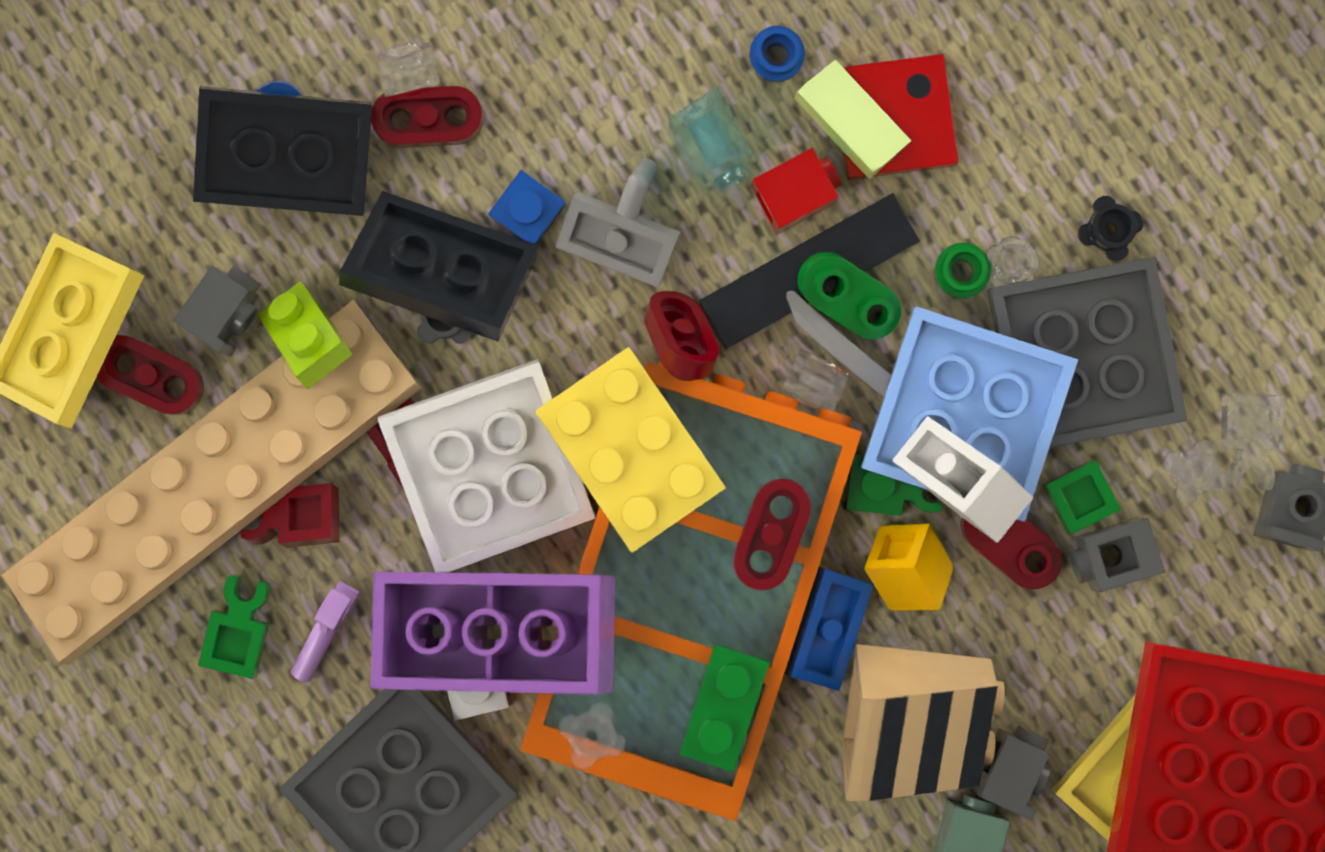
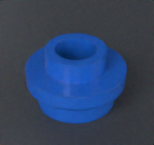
(781, 37)

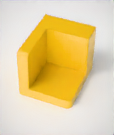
(909, 567)

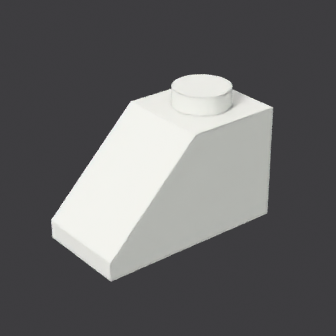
(963, 479)

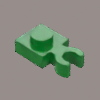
(882, 494)
(234, 637)

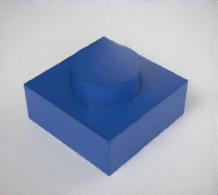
(527, 208)

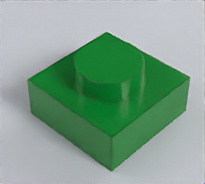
(1081, 497)

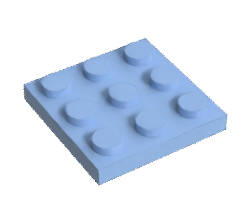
(977, 386)

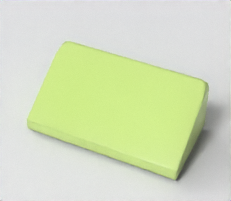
(851, 119)

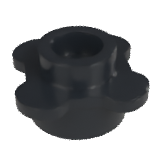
(1126, 225)

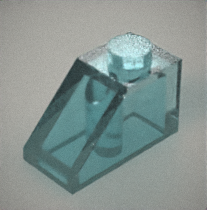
(710, 142)

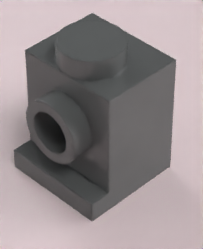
(220, 307)
(1279, 518)
(1136, 555)
(1016, 771)

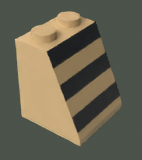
(917, 722)

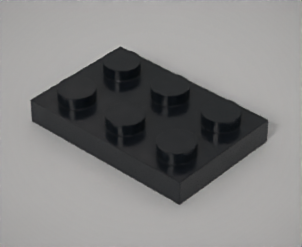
(281, 151)
(438, 265)

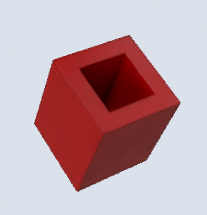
(796, 190)

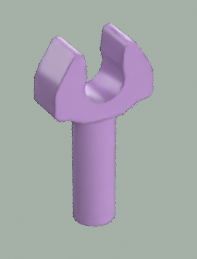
(328, 619)

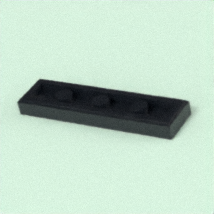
(761, 294)

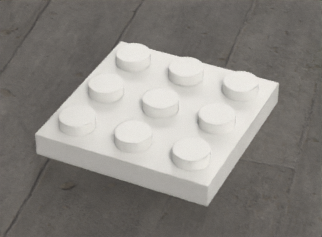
(484, 468)

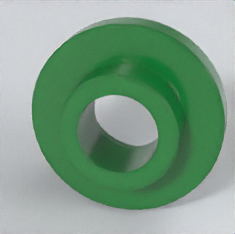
(979, 265)

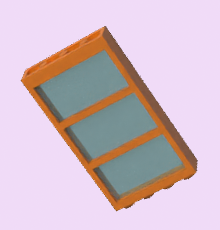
(685, 596)

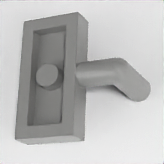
(618, 234)

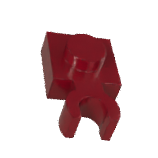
(301, 518)

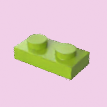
(304, 334)

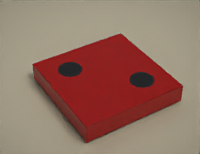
(918, 102)

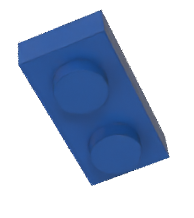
(828, 629)

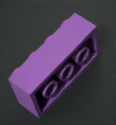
(466, 660)

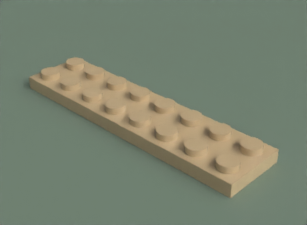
(204, 489)

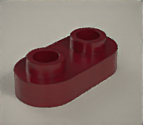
(428, 117)
(681, 335)
(150, 376)
(772, 534)
(1012, 549)

